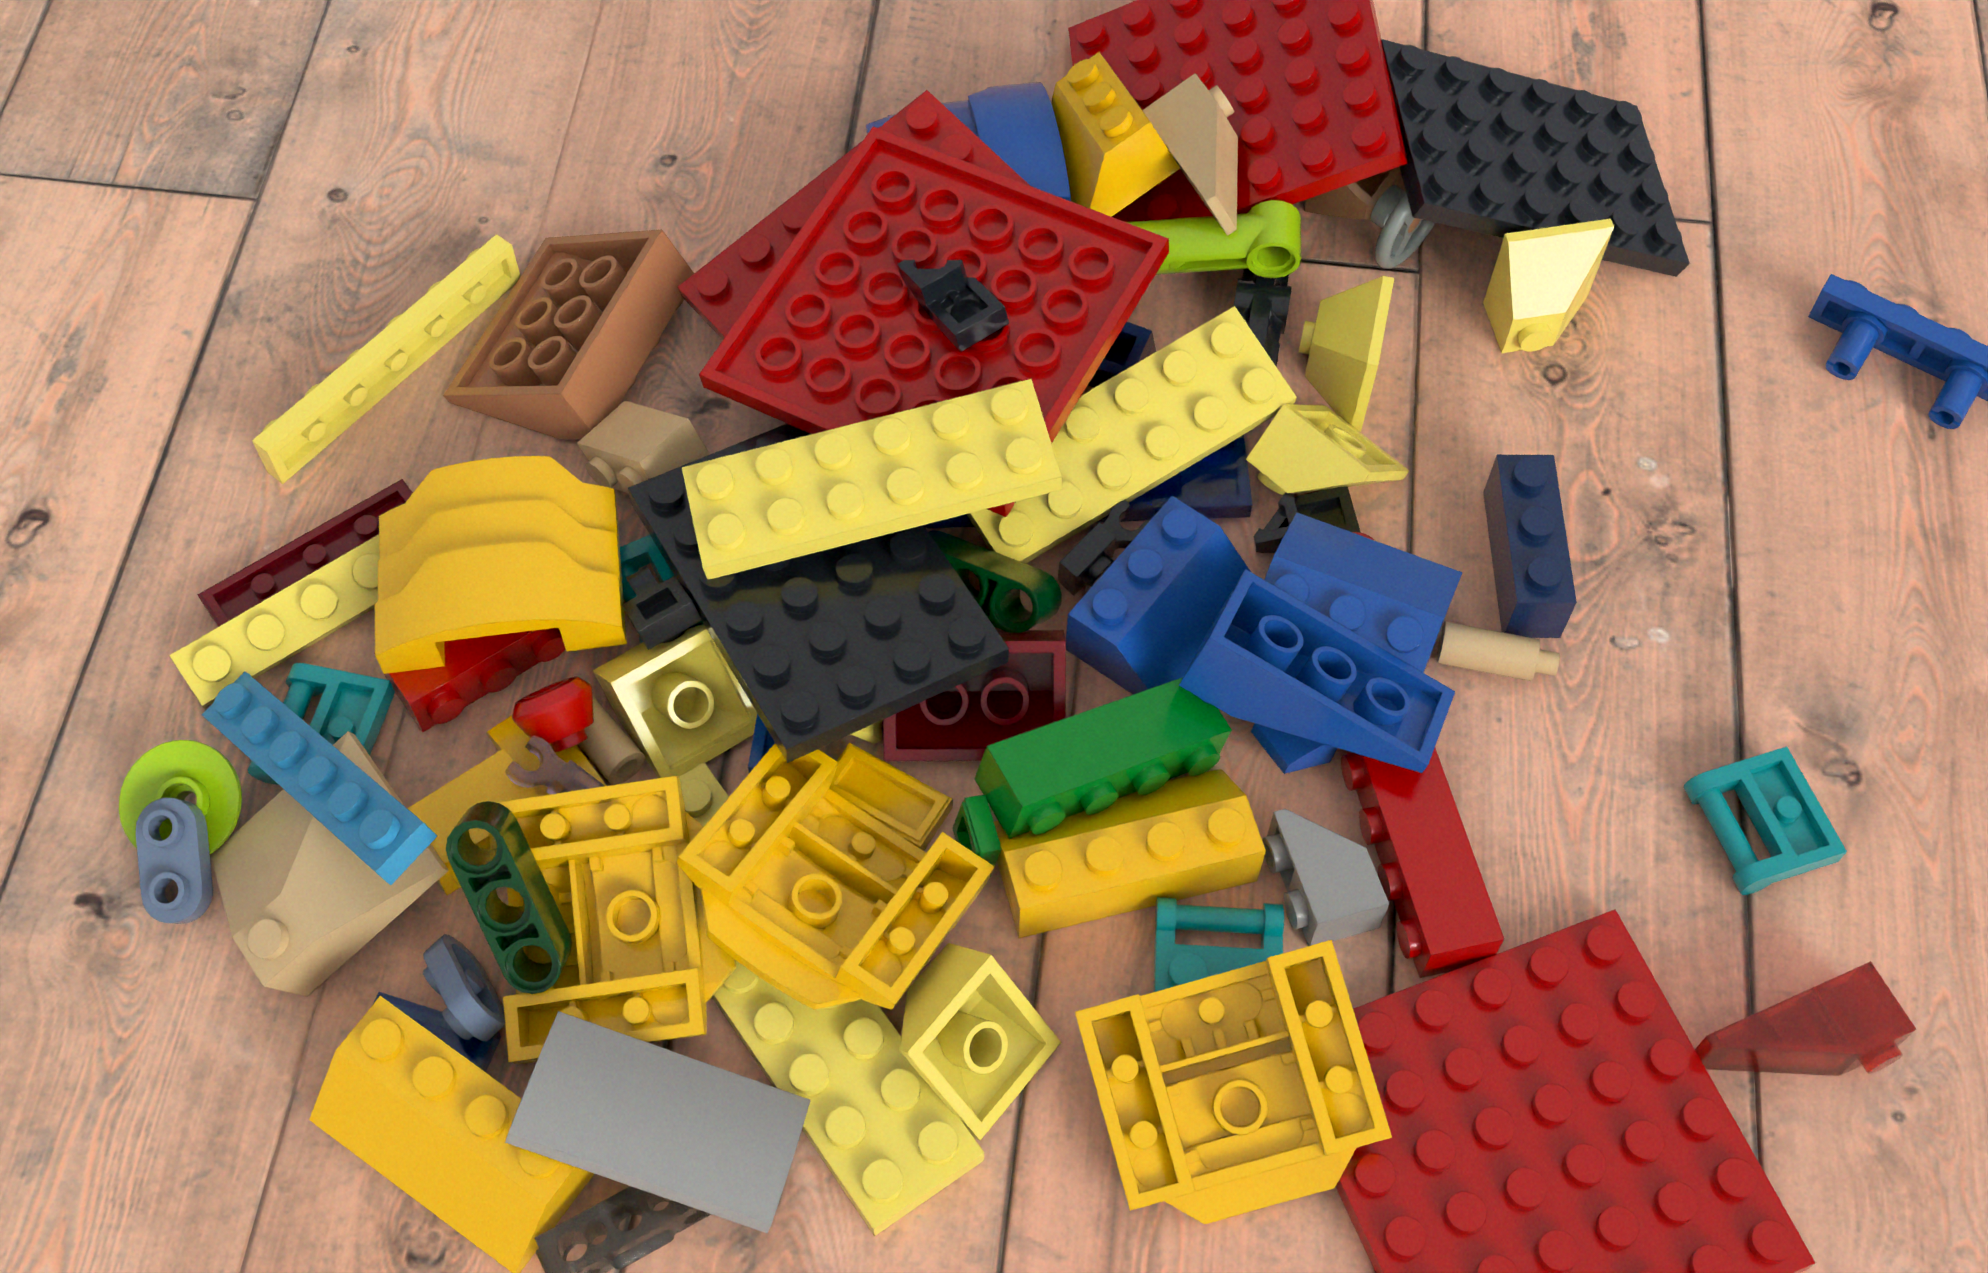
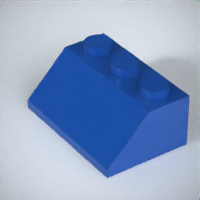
(1366, 586)
(1156, 600)

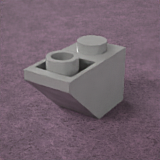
(1326, 877)

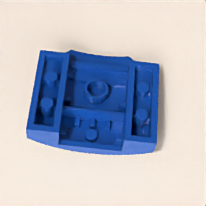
(1019, 128)

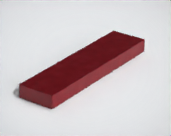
(301, 556)

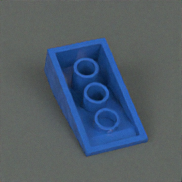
(1315, 679)

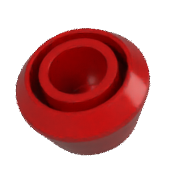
(557, 713)

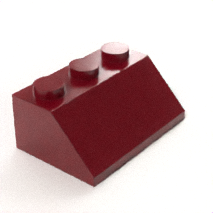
(987, 708)

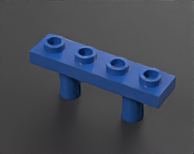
(1903, 333)

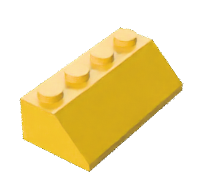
(1167, 844)
(441, 1135)

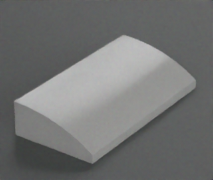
(660, 1122)

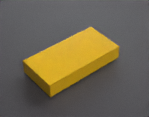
(891, 795)

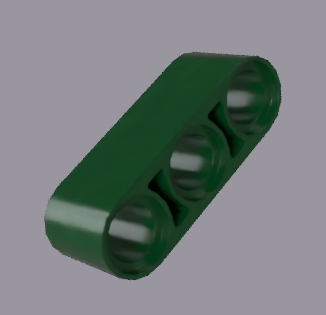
(1001, 584)
(507, 926)

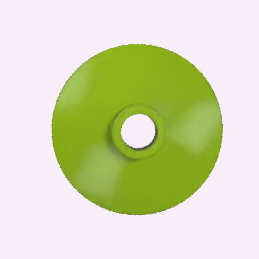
(175, 772)

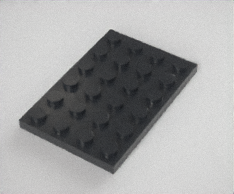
(1528, 156)
(829, 633)

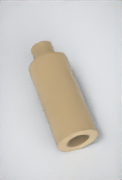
(1494, 652)
(611, 747)

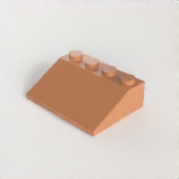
(574, 332)

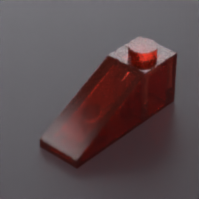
(1816, 1032)

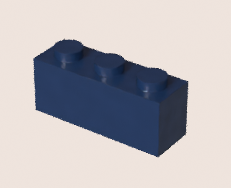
(1529, 546)

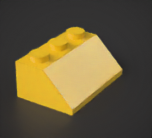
(1106, 139)

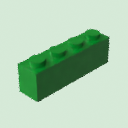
(1100, 757)

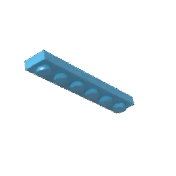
(320, 778)

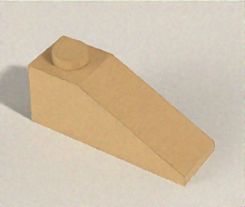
(1202, 143)

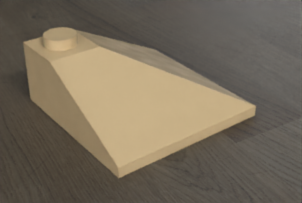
(302, 896)

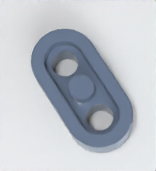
(178, 858)
(465, 988)

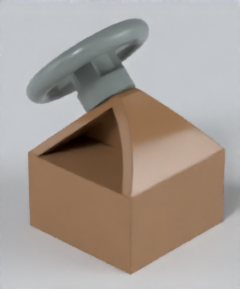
(1387, 205)

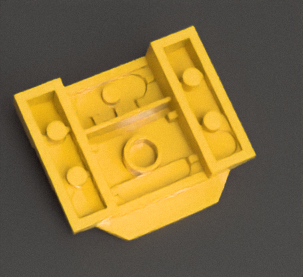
(497, 554)
(822, 889)
(630, 912)
(1235, 1086)

